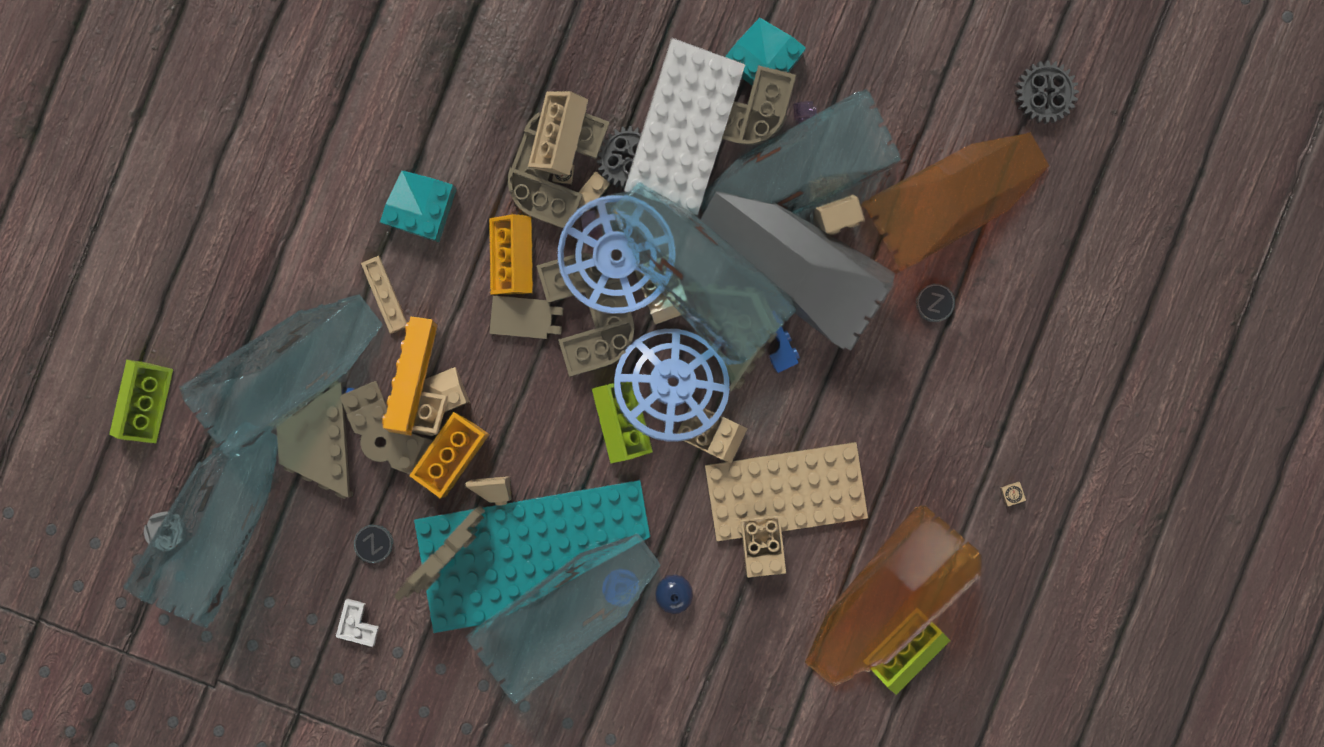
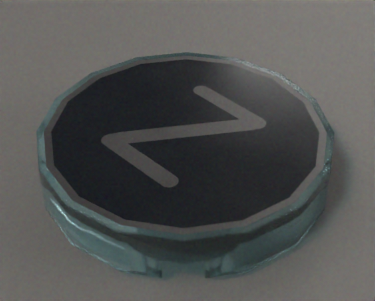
(935, 302)
(373, 543)

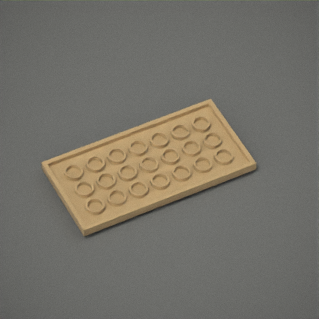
(800, 486)

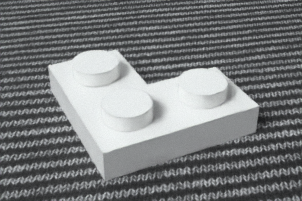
(352, 628)

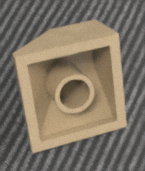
(450, 385)
(429, 414)
(492, 489)

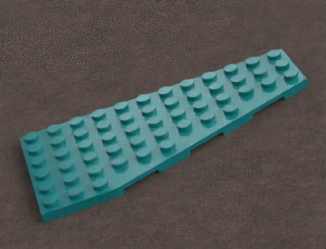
(522, 546)

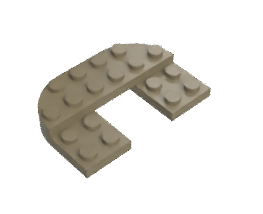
(765, 110)
(531, 186)
(613, 330)

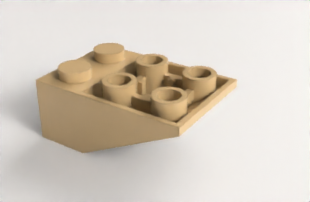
(838, 215)
(661, 307)
(720, 440)
(763, 546)

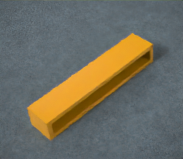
(410, 376)

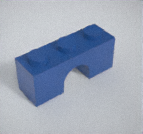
(785, 355)

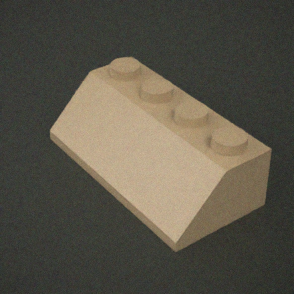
(558, 132)

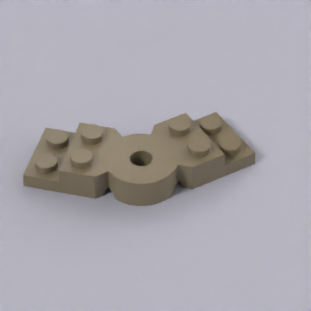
(365, 413)
(430, 569)

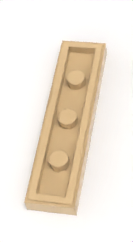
(384, 294)

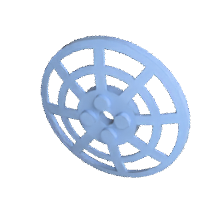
(602, 260)
(667, 394)

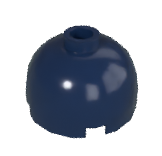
(674, 585)

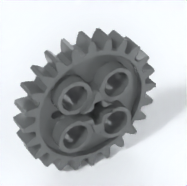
(1063, 93)
(620, 172)

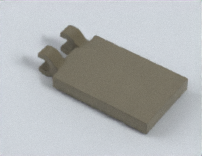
(523, 317)

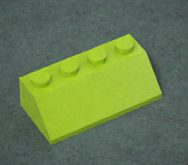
(141, 402)
(621, 437)
(911, 658)

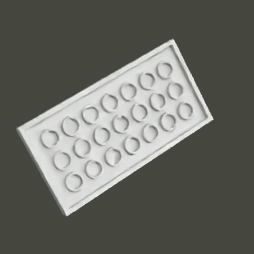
(685, 124)

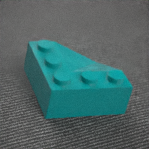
(766, 47)
(419, 205)

